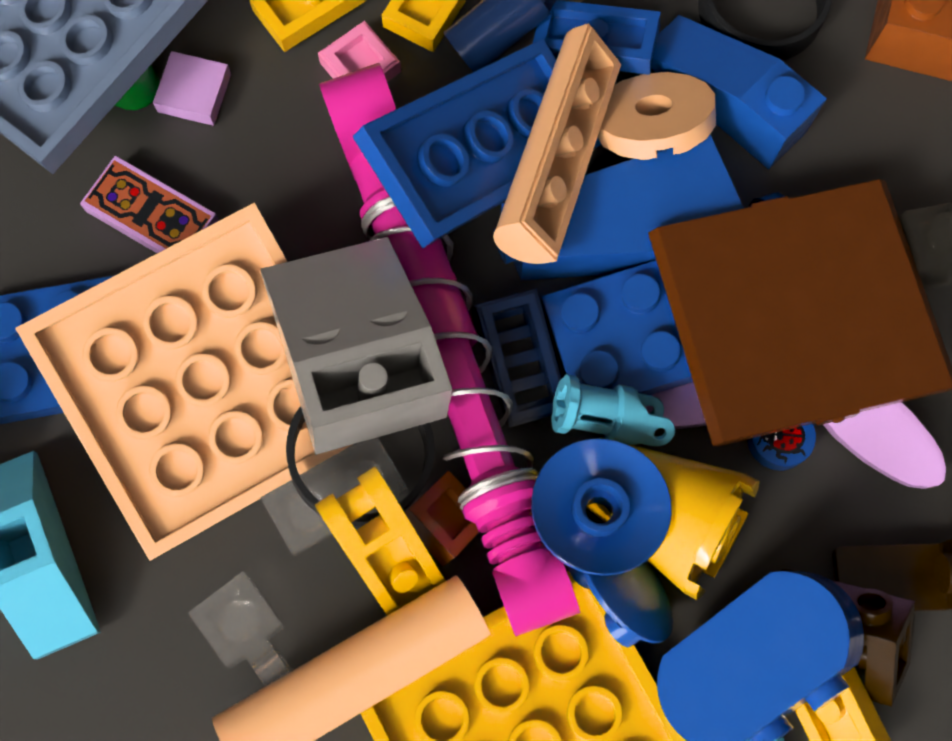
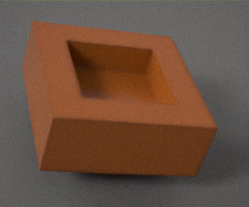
(440, 520)

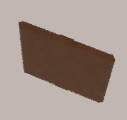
(800, 311)

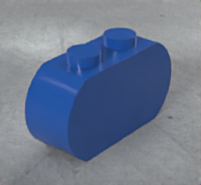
(762, 660)

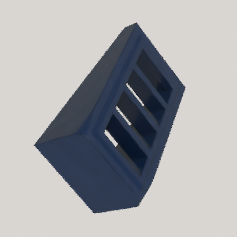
(535, 328)

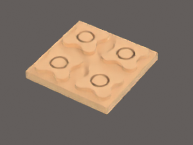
(179, 381)

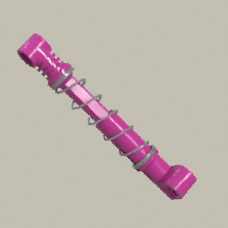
(500, 496)

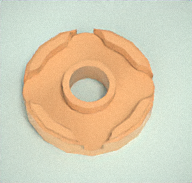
(658, 114)

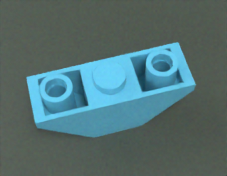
(38, 572)

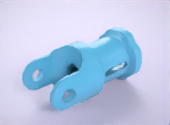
(614, 413)

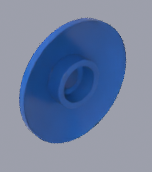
(606, 475)

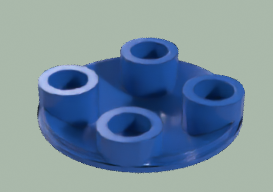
(633, 604)

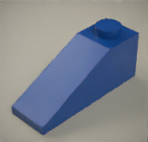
(756, 94)

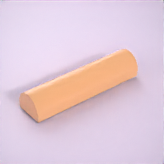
(558, 149)
(359, 670)

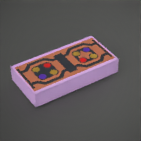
(144, 207)

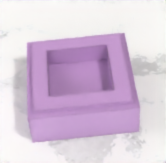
(192, 88)

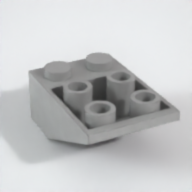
(357, 344)

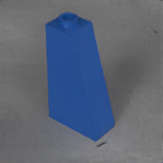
(629, 201)

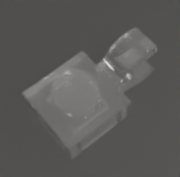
(240, 626)

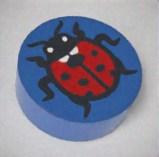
(784, 448)

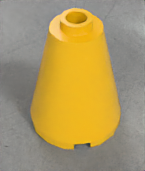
(702, 518)

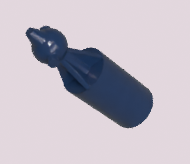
(494, 27)

